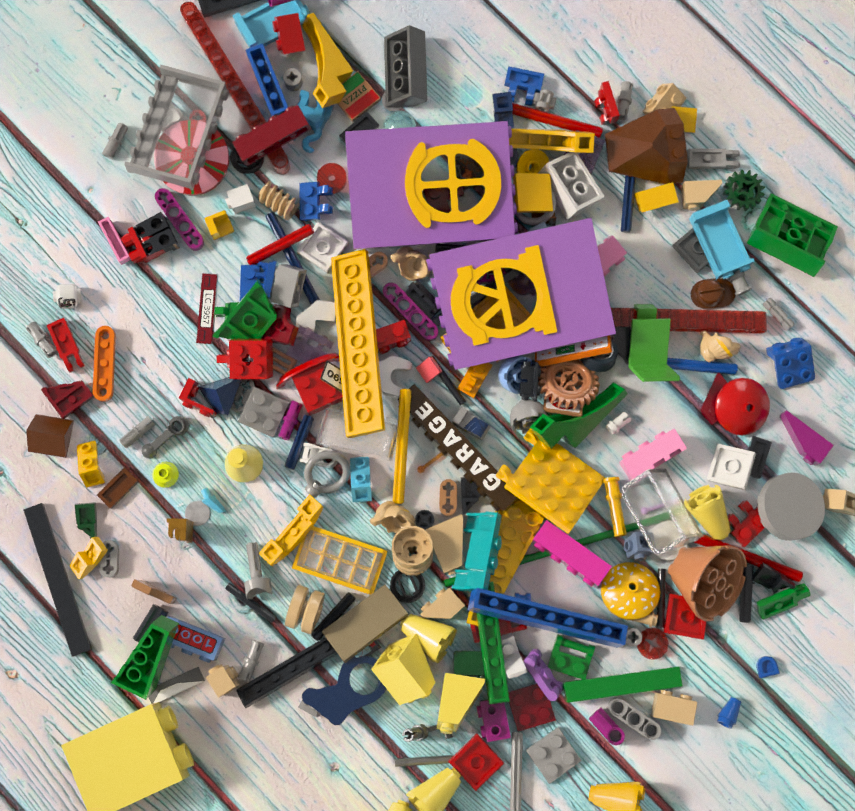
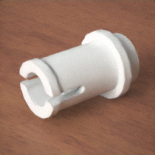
(615, 425)

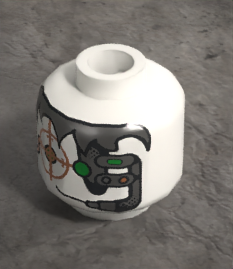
(67, 296)

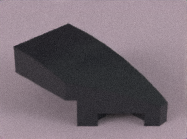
(622, 340)
(469, 495)

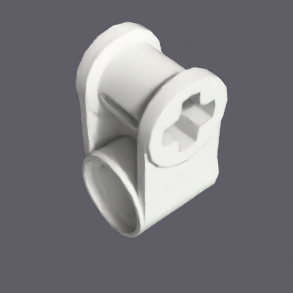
(310, 450)

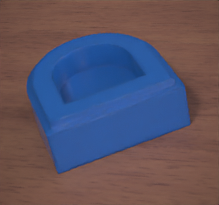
(767, 666)

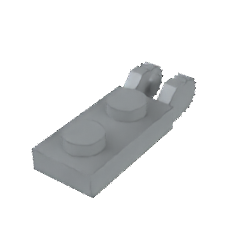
(712, 159)

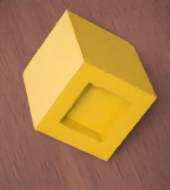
(219, 225)

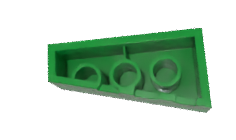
(146, 662)

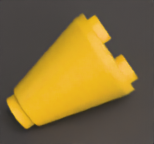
(617, 796)

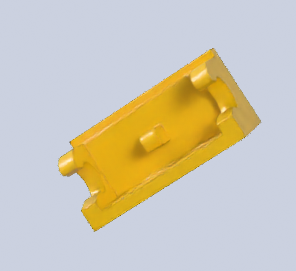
(656, 197)

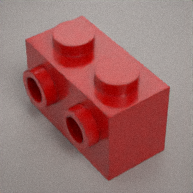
(289, 33)
(392, 336)

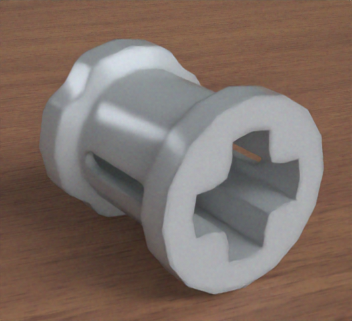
(739, 284)
(637, 637)

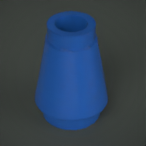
(729, 713)

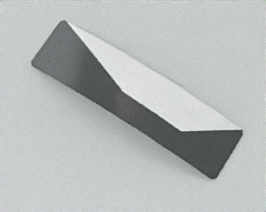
(177, 685)

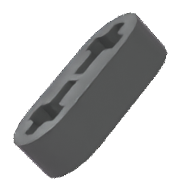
(239, 394)

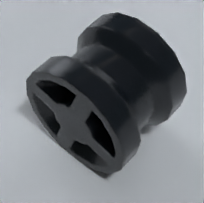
(423, 517)

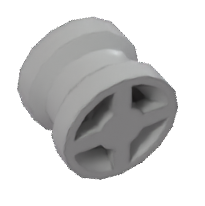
(295, 83)

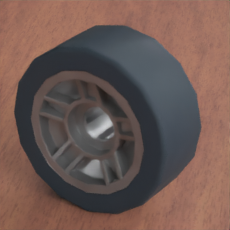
(601, 362)

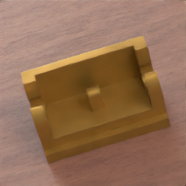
(182, 527)

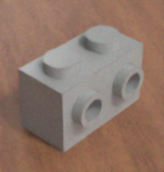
(288, 285)

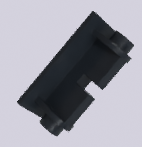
(422, 299)
(531, 387)

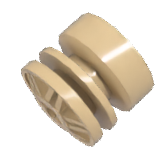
(412, 540)

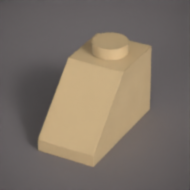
(697, 193)
(839, 501)

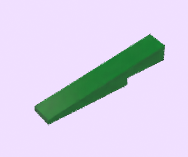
(622, 684)

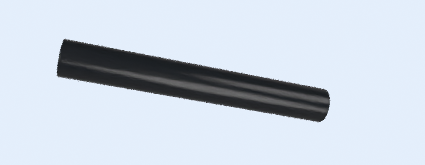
(450, 385)
(251, 603)
(661, 603)

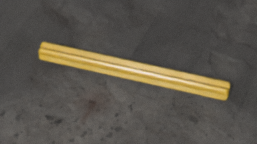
(401, 446)

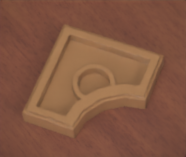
(153, 591)

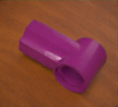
(606, 725)

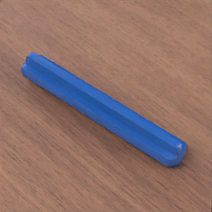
(702, 366)

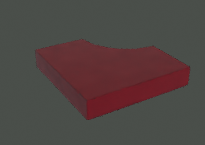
(282, 329)

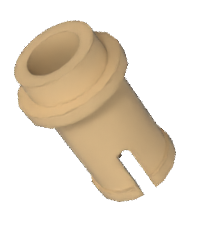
(650, 620)

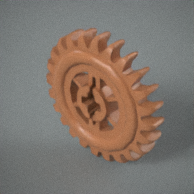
(563, 388)

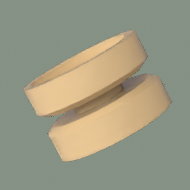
(307, 610)

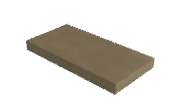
(365, 623)

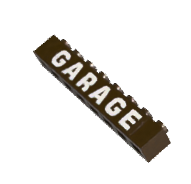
(460, 450)

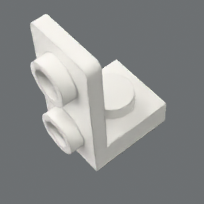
(513, 662)

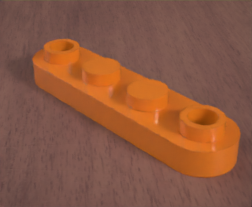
(104, 363)

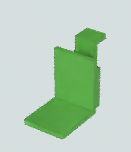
(650, 346)

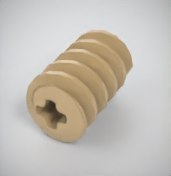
(277, 201)

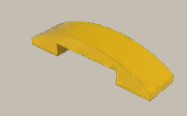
(294, 533)

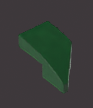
(86, 518)

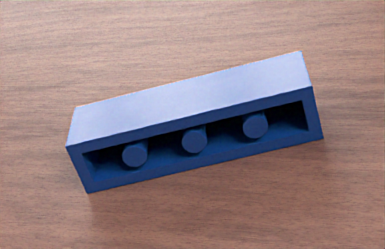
(266, 79)

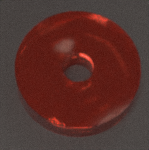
(335, 170)

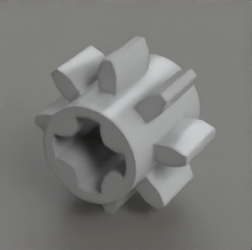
(544, 100)

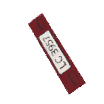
(206, 308)

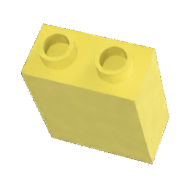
(128, 759)

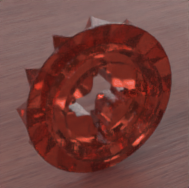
(655, 652)

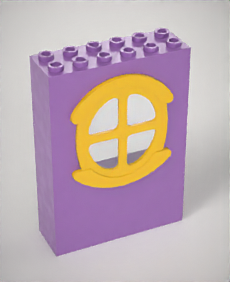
(388, 185)

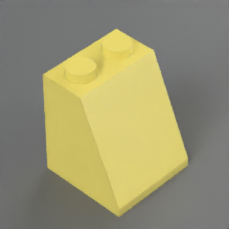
(405, 670)
(456, 700)

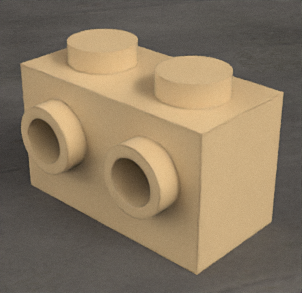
(223, 679)

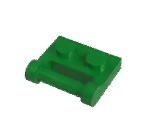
(568, 663)

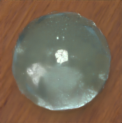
(399, 119)

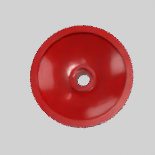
(733, 402)

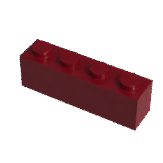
(271, 135)

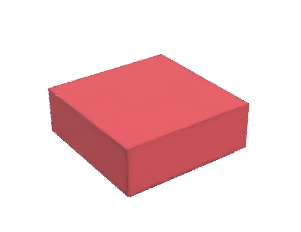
(429, 369)

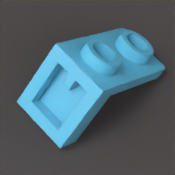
(360, 479)

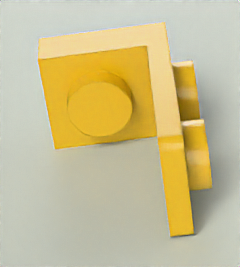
(88, 464)

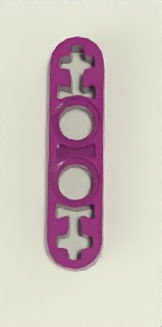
(179, 219)
(408, 313)

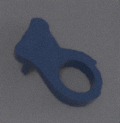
(340, 700)

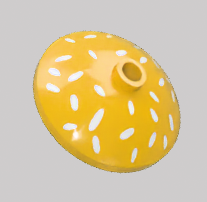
(622, 600)

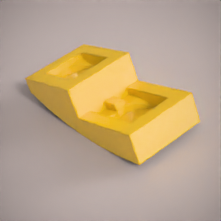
(88, 559)

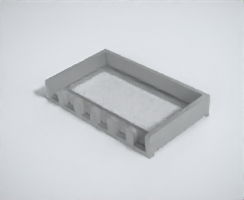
(178, 127)

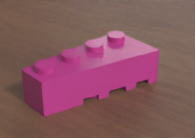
(572, 554)

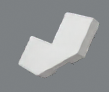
(317, 311)

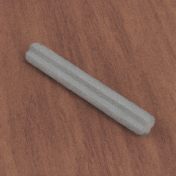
(516, 771)

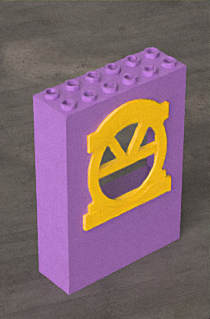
(568, 286)

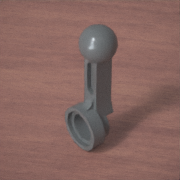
(150, 450)

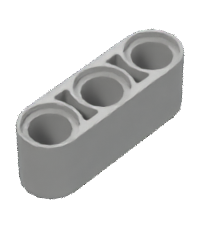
(642, 723)

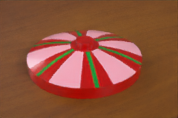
(213, 171)

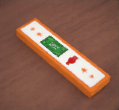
(574, 351)

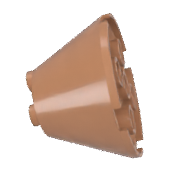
(709, 578)

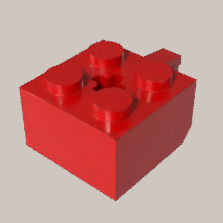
(238, 358)

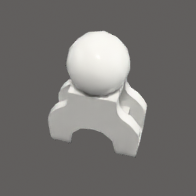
(386, 368)

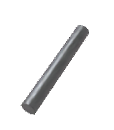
(422, 760)

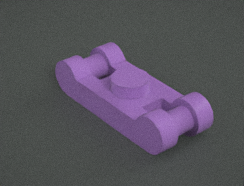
(543, 675)

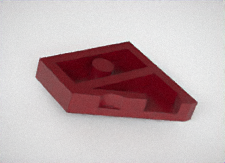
(68, 397)
(708, 405)

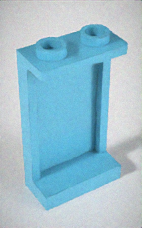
(257, 24)
(720, 240)

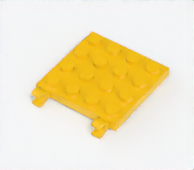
(553, 482)

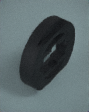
(234, 158)
(407, 598)

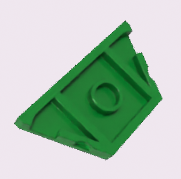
(250, 316)

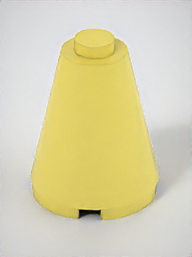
(243, 463)
(709, 510)
(432, 635)
(435, 792)

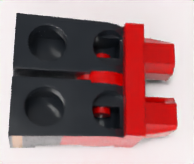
(151, 239)

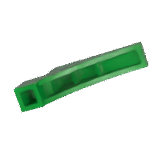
(573, 428)

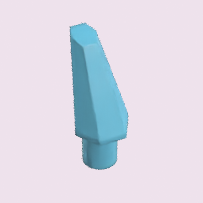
(212, 501)

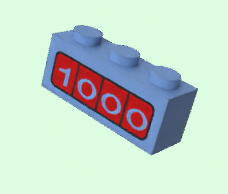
(197, 641)

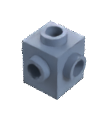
(637, 547)

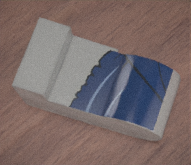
(470, 424)

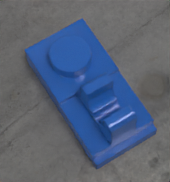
(267, 275)

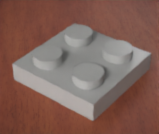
(263, 412)
(553, 755)

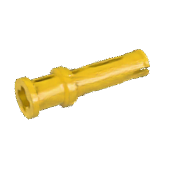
(613, 497)

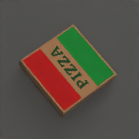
(358, 97)

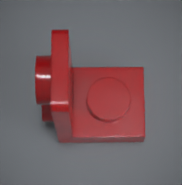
(190, 390)

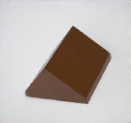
(49, 435)

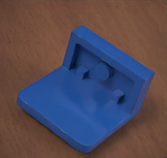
(792, 362)

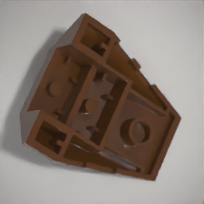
(649, 148)

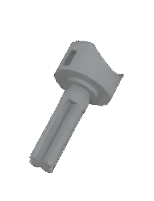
(257, 583)

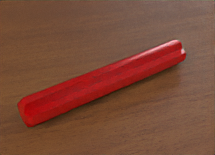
(280, 244)

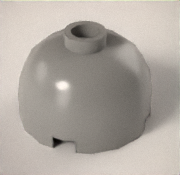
(525, 414)

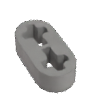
(114, 560)

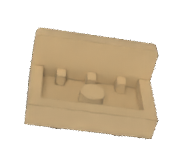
(665, 97)

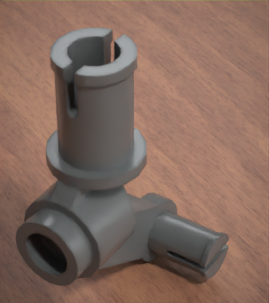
(420, 732)

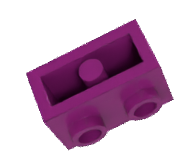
(495, 721)

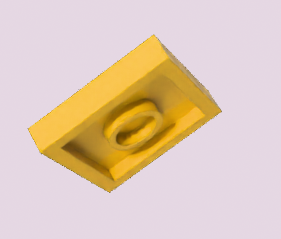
(533, 193)

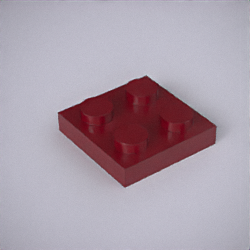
(530, 707)

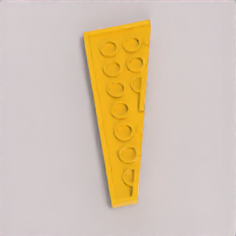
(517, 532)

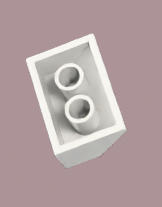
(572, 184)

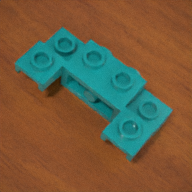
(482, 551)

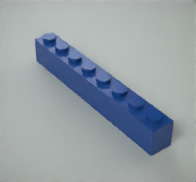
(547, 618)

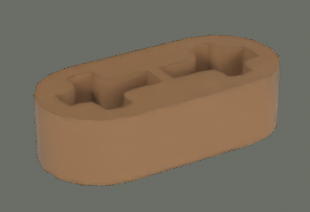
(453, 497)

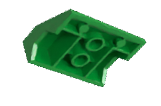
(792, 235)

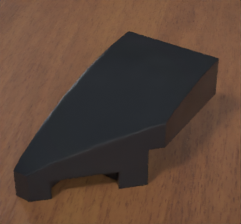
(772, 578)

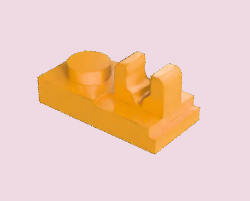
(474, 378)

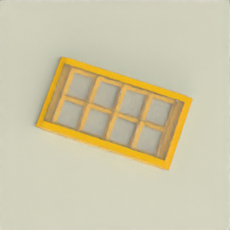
(340, 560)

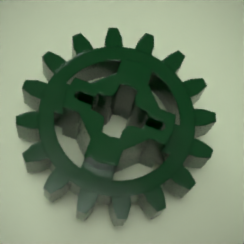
(744, 198)

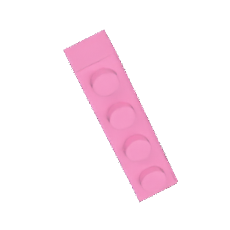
(114, 240)

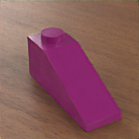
(806, 440)

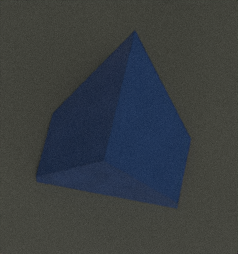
(221, 394)

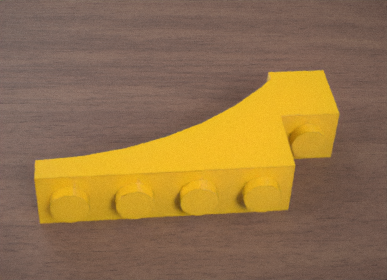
(331, 64)
(552, 140)

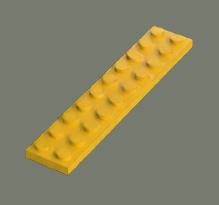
(357, 344)

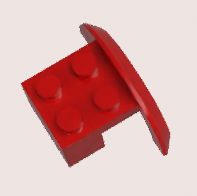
(312, 390)

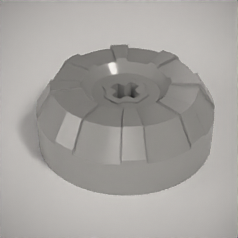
(791, 506)

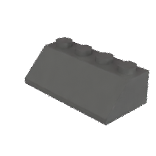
(405, 67)

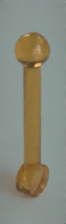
(421, 469)

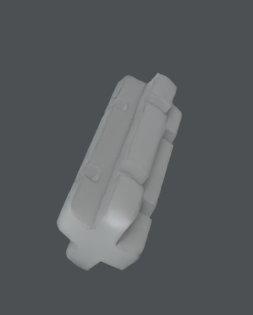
(778, 314)

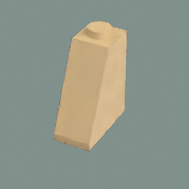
(448, 543)

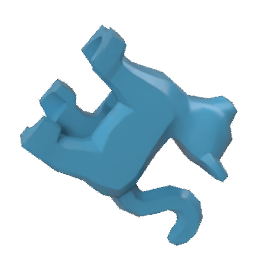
(316, 118)

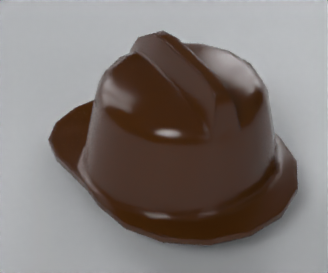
(713, 293)

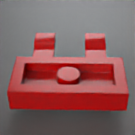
(606, 97)
(749, 527)

